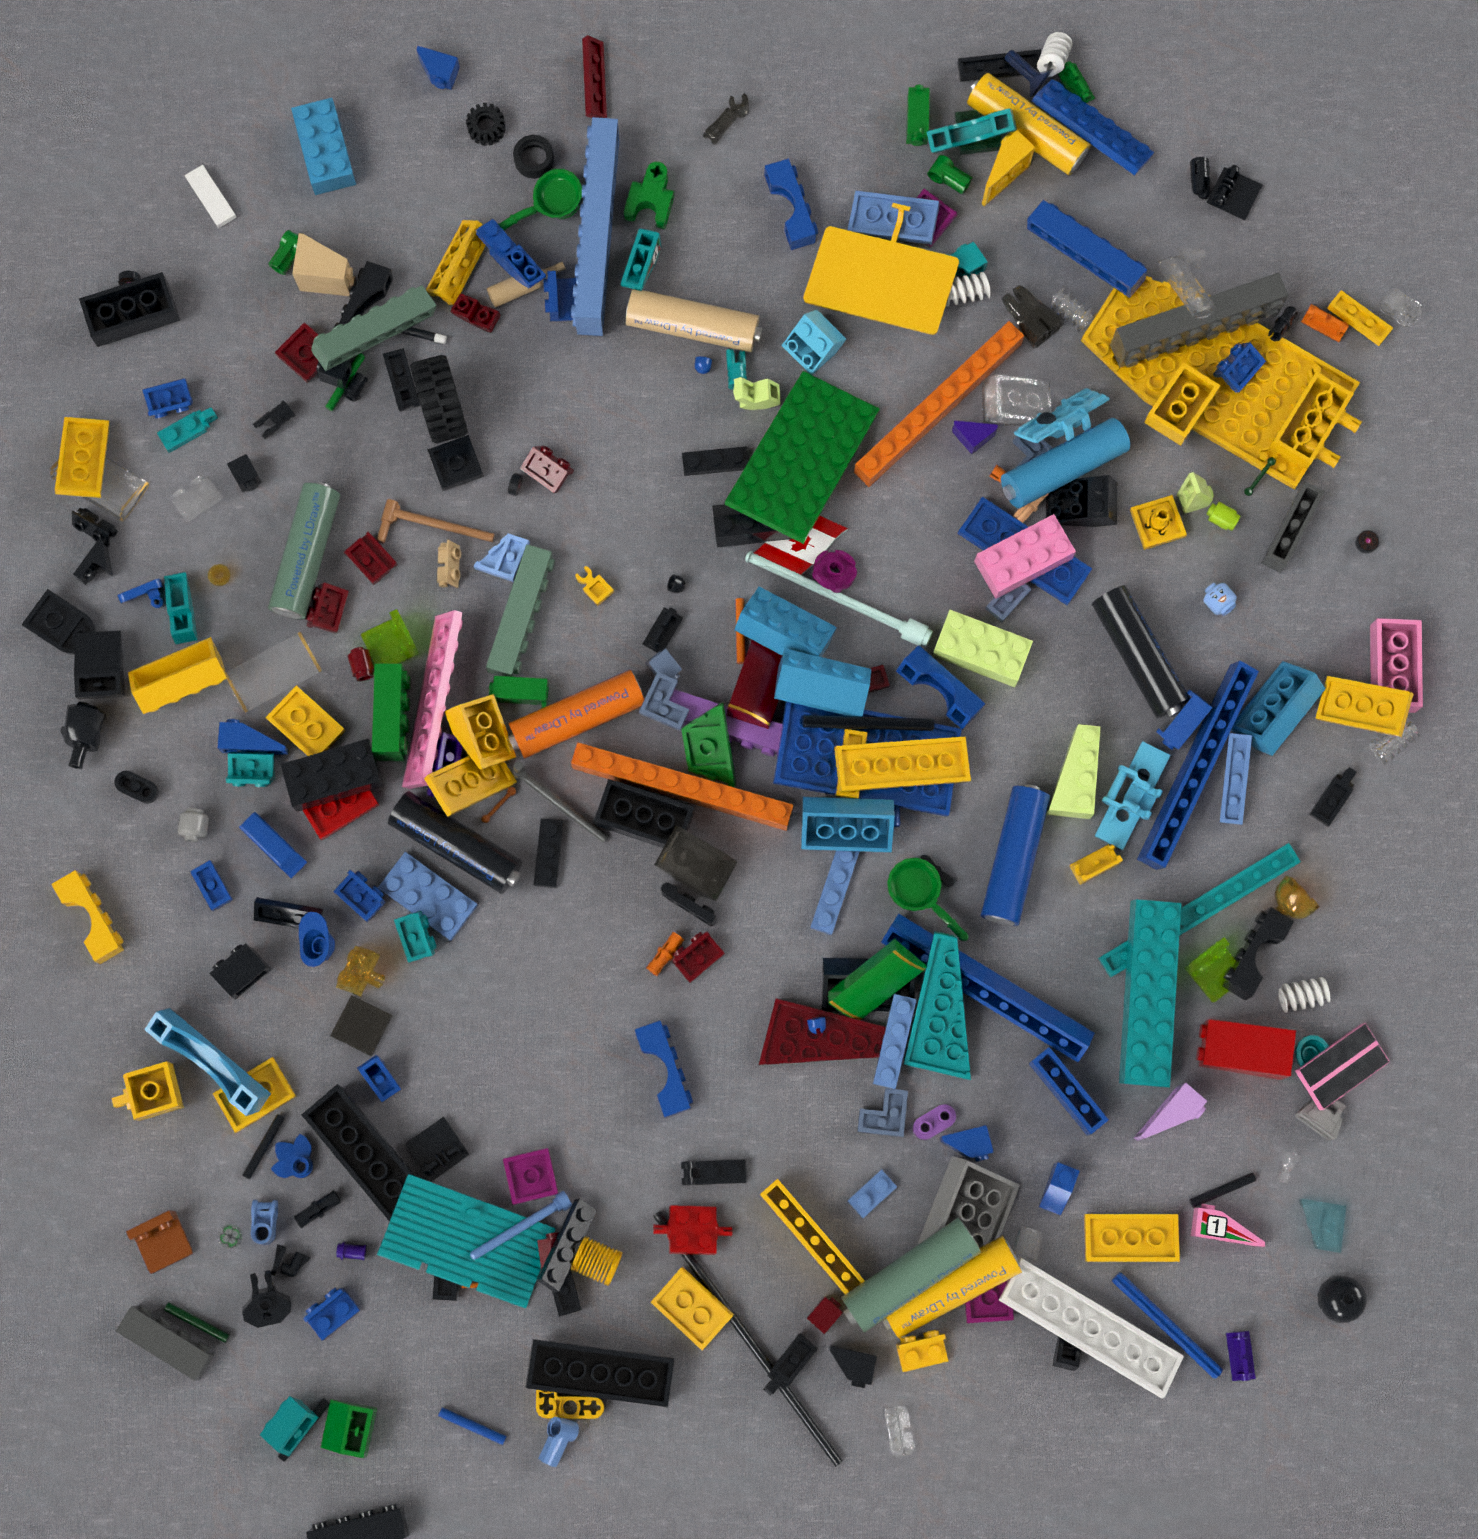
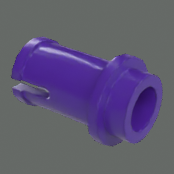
(351, 1251)

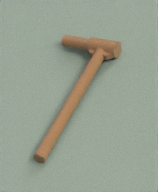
(393, 512)

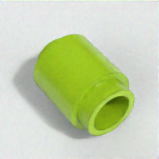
(1223, 516)

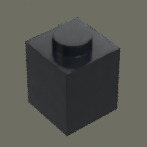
(244, 473)

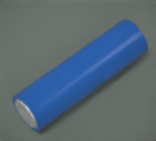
(1015, 855)

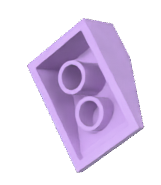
(1178, 1108)

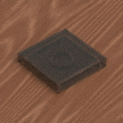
(361, 1025)

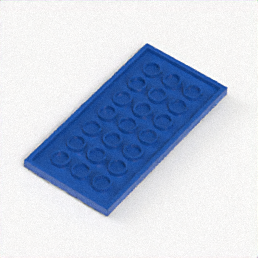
(809, 760)

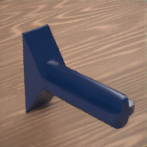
(1033, 76)

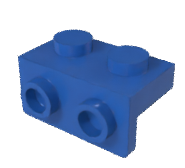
(167, 398)
(359, 895)

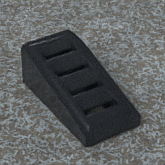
(1064, 1363)

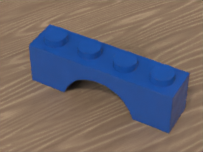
(782, 181)
(961, 702)
(654, 1041)

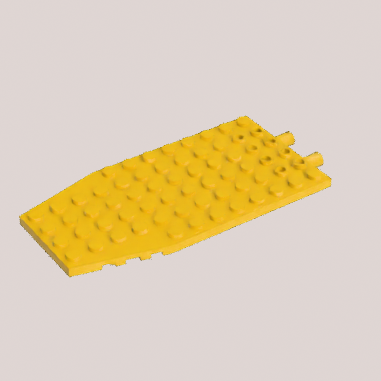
(1277, 414)

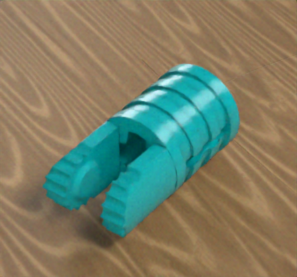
(736, 369)

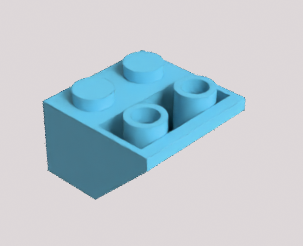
(813, 341)

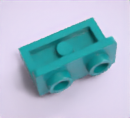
(250, 768)
(415, 936)

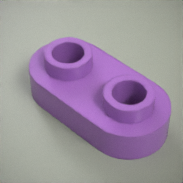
(934, 1122)

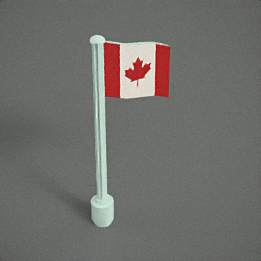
(792, 559)

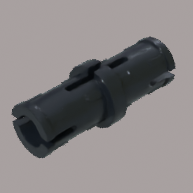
(1283, 323)
(317, 1209)

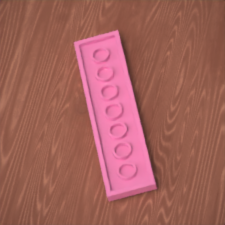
(432, 699)

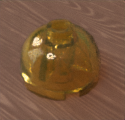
(1293, 899)

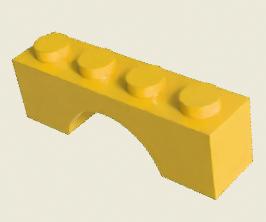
(102, 940)

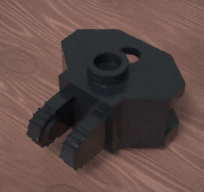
(265, 1301)

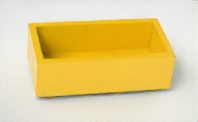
(177, 675)

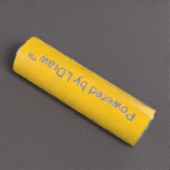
(1047, 135)
(982, 1273)

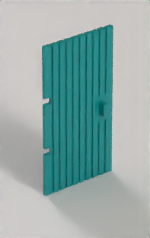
(443, 1229)

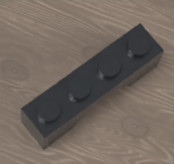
(1244, 976)

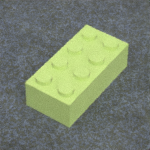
(982, 648)

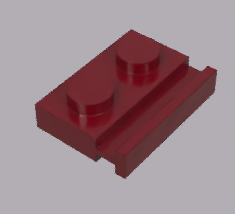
(370, 558)

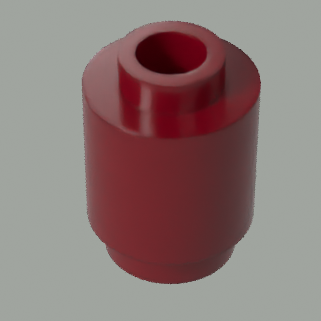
(361, 664)

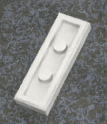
(210, 196)

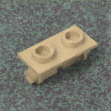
(448, 554)

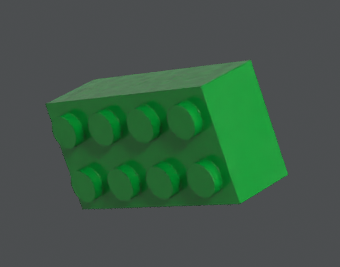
(389, 712)

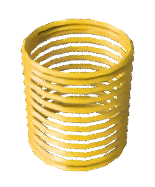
(607, 1252)

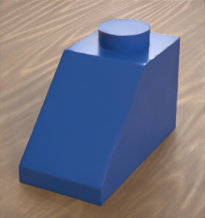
(439, 67)
(970, 1143)
(1058, 1188)

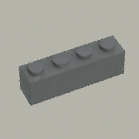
(1292, 527)
(165, 1342)

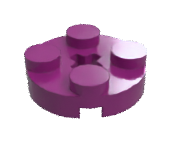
(834, 581)

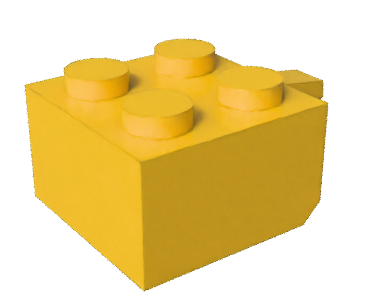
(150, 1091)

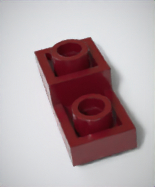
(475, 313)

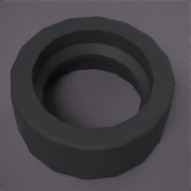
(528, 142)

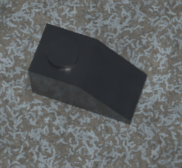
(855, 1365)

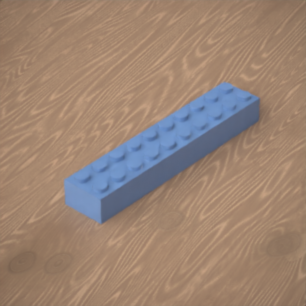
(595, 227)

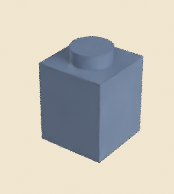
(664, 663)

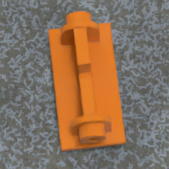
(1325, 323)

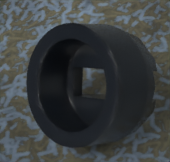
(676, 584)

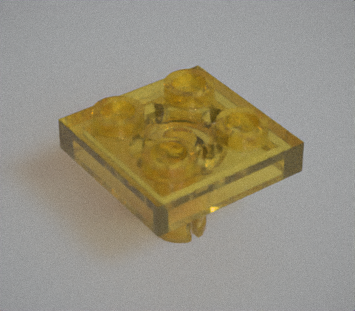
(359, 971)

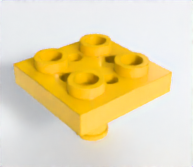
(1159, 520)

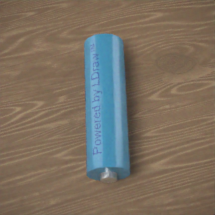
(1065, 463)

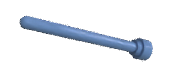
(559, 1203)

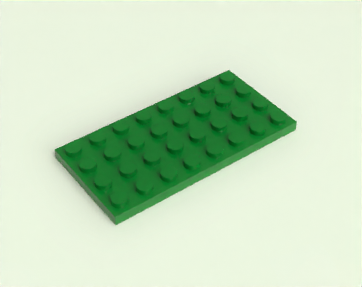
(802, 457)

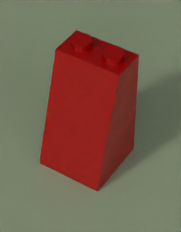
(1246, 1049)

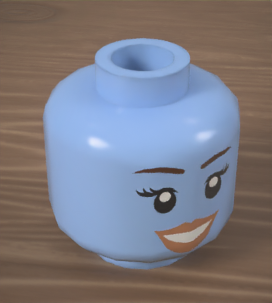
(1220, 598)

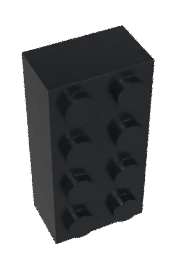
(129, 309)
(331, 775)
(641, 813)

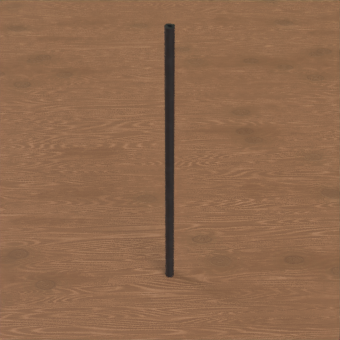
(758, 1353)

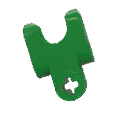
(651, 195)

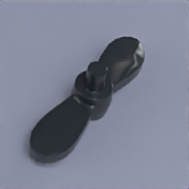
(945, 878)

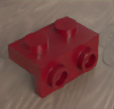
(697, 956)

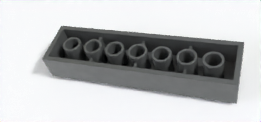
(1178, 327)

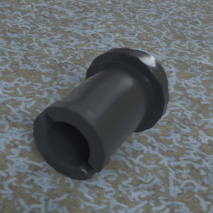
(355, 387)

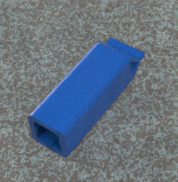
(273, 844)

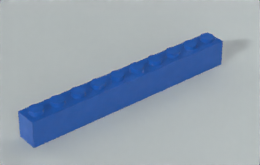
(1197, 765)
(1001, 994)

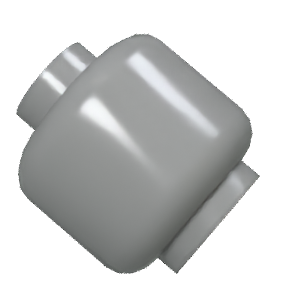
(193, 824)

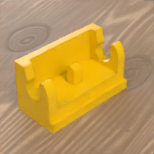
(1095, 864)

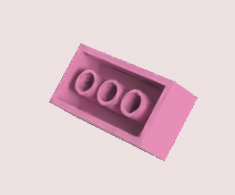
(1024, 556)
(1397, 657)

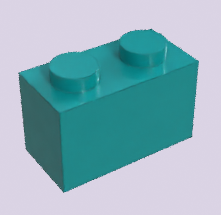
(288, 1425)

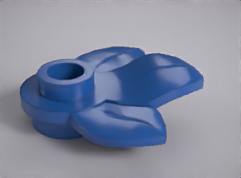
(290, 1157)

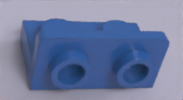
(1239, 366)
(331, 1313)

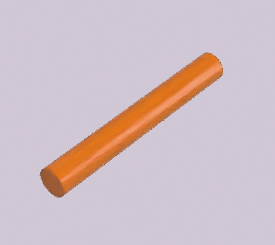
(740, 639)

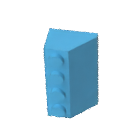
(822, 683)
(1279, 707)

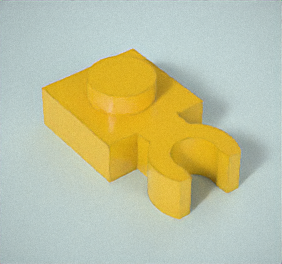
(596, 588)

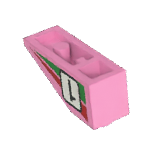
(1218, 1226)

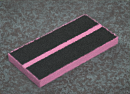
(1342, 1066)

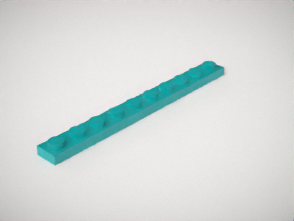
(1216, 899)

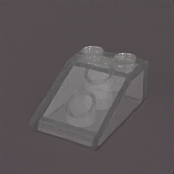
(1014, 400)

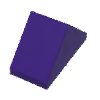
(973, 434)

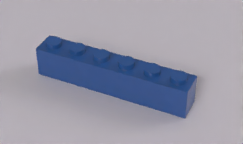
(1087, 248)

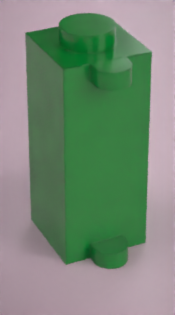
(917, 115)
(520, 690)

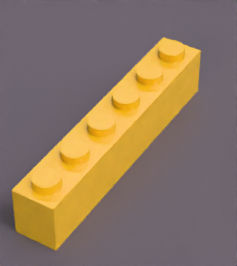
(811, 1237)

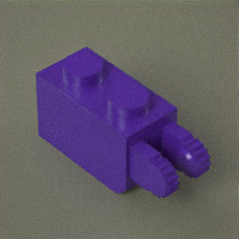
(448, 752)

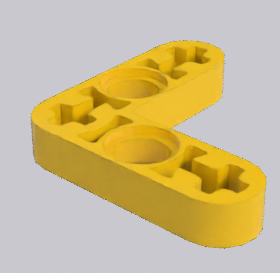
(558, 1406)

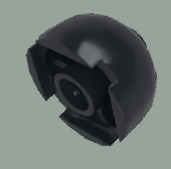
(1342, 1299)

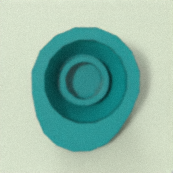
(1308, 1048)

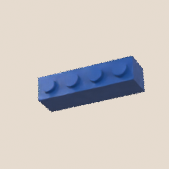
(1068, 1091)

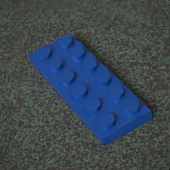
(1093, 126)
(991, 525)

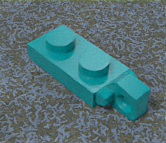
(186, 429)

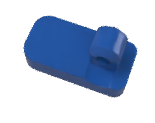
(150, 588)

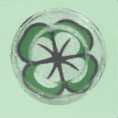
(230, 1236)

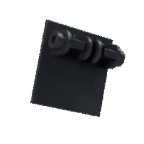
(1234, 192)
(437, 1149)

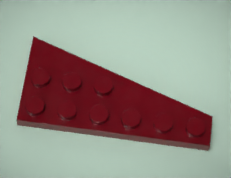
(791, 1041)

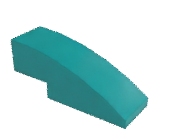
(180, 608)

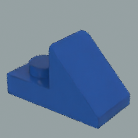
(379, 1078)

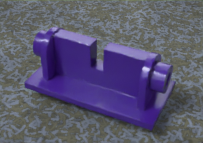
(1240, 1356)

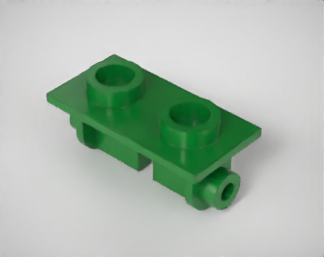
(1075, 82)

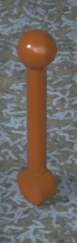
(510, 792)

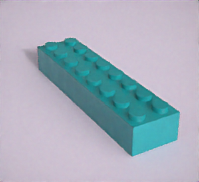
(1150, 993)

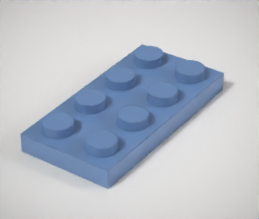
(875, 217)
(422, 889)

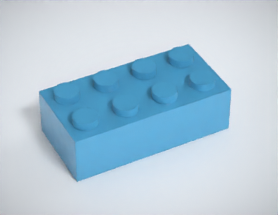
(323, 146)
(783, 625)
(847, 824)

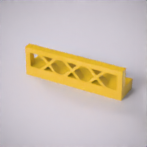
(460, 263)

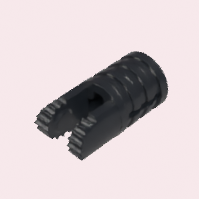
(1200, 177)
(278, 416)

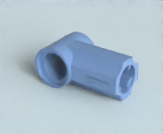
(559, 1432)

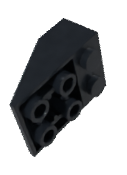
(1085, 502)
(98, 665)

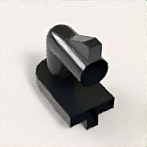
(290, 1270)

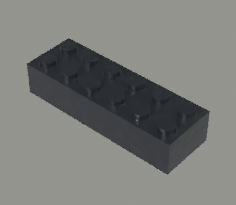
(359, 1147)
(599, 1372)

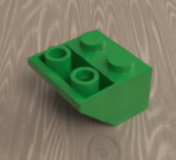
(348, 1428)

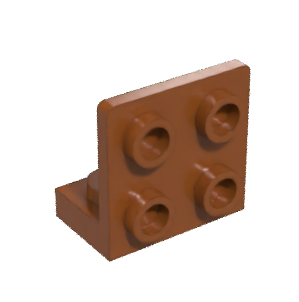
(161, 1241)

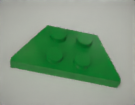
(709, 746)

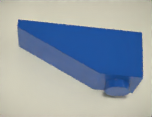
(241, 738)

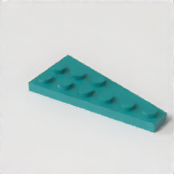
(939, 1024)

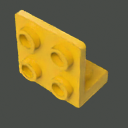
(921, 1351)

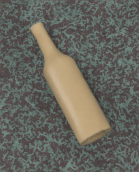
(511, 289)

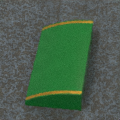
(875, 981)

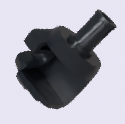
(82, 731)

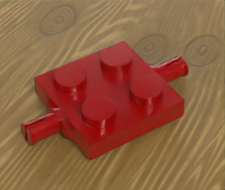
(692, 1230)

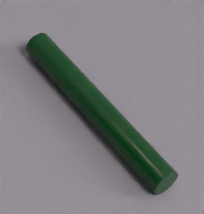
(197, 1322)

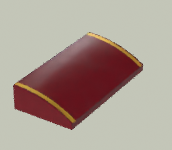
(755, 687)

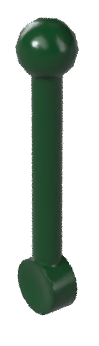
(1270, 462)

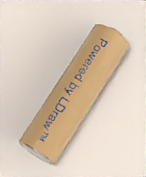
(693, 320)

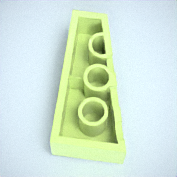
(1077, 780)

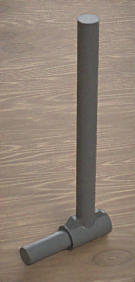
(520, 774)

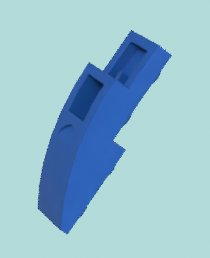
(509, 255)

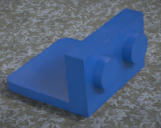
(560, 297)

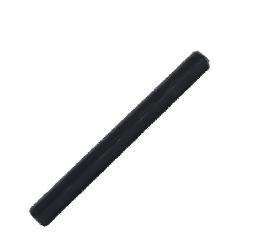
(877, 723)

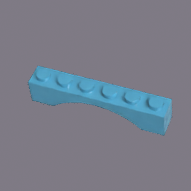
(237, 1085)

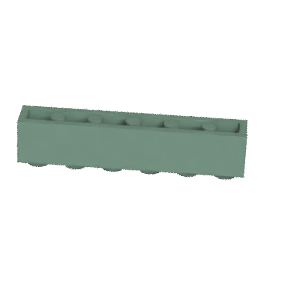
(373, 327)
(520, 611)

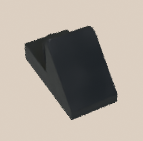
(96, 558)

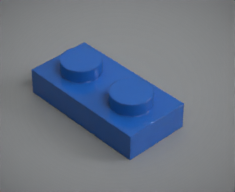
(211, 885)

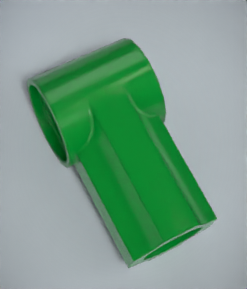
(945, 172)
(285, 254)

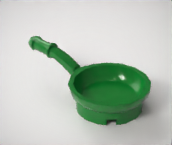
(554, 195)
(916, 886)

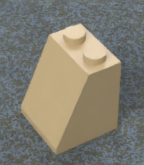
(321, 269)

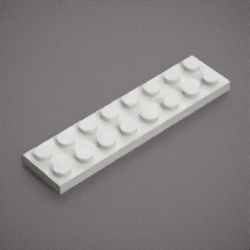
(1092, 1328)

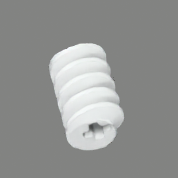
(1055, 53)
(966, 287)
(1305, 992)

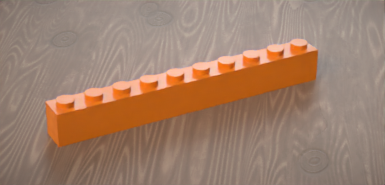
(938, 404)
(682, 786)

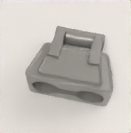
(1325, 1121)

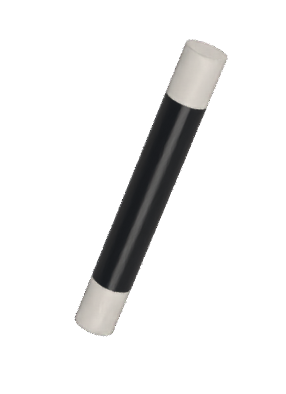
(425, 335)

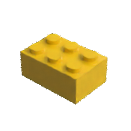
(1182, 404)

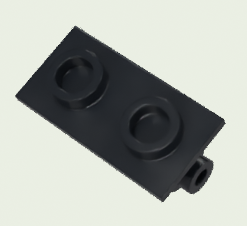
(85, 521)
(662, 630)

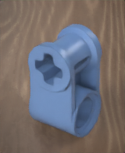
(264, 1219)

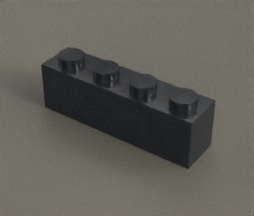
(381, 1525)

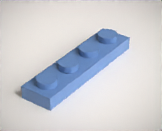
(1235, 778)
(834, 891)
(894, 1041)

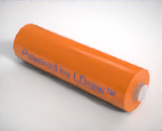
(576, 714)

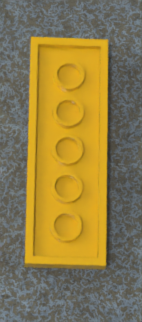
(902, 764)

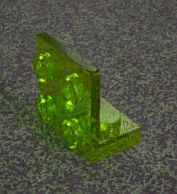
(390, 641)
(1209, 969)

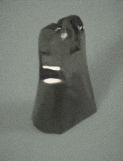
(1032, 316)

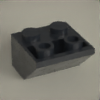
(239, 970)

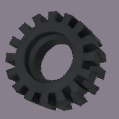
(483, 113)

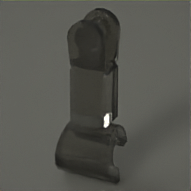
(727, 118)

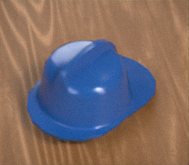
(315, 940)

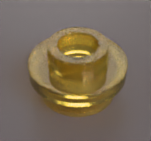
(214, 570)

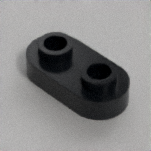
(137, 787)

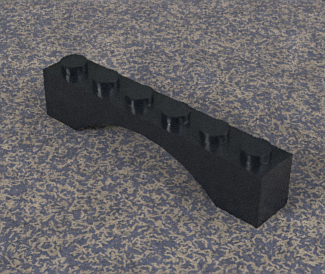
(371, 287)

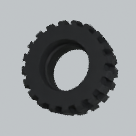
(439, 399)

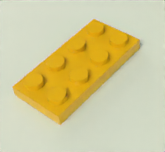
(82, 457)
(1364, 706)
(465, 784)
(1131, 1238)

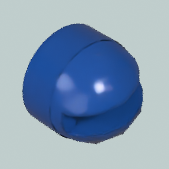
(703, 364)
(815, 1023)

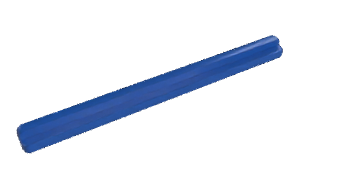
(1167, 1325)

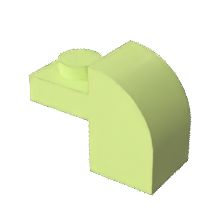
(756, 395)

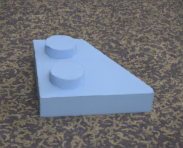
(504, 558)

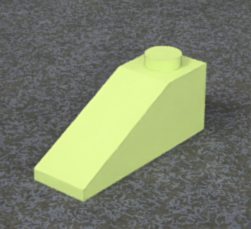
(1194, 493)

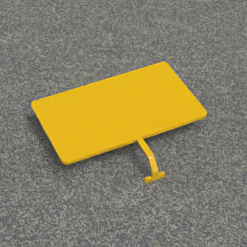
(881, 278)

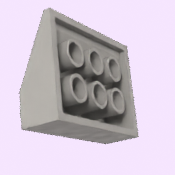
(973, 1196)

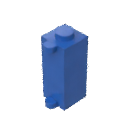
(1185, 722)

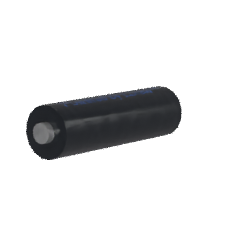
(1141, 652)
(455, 842)

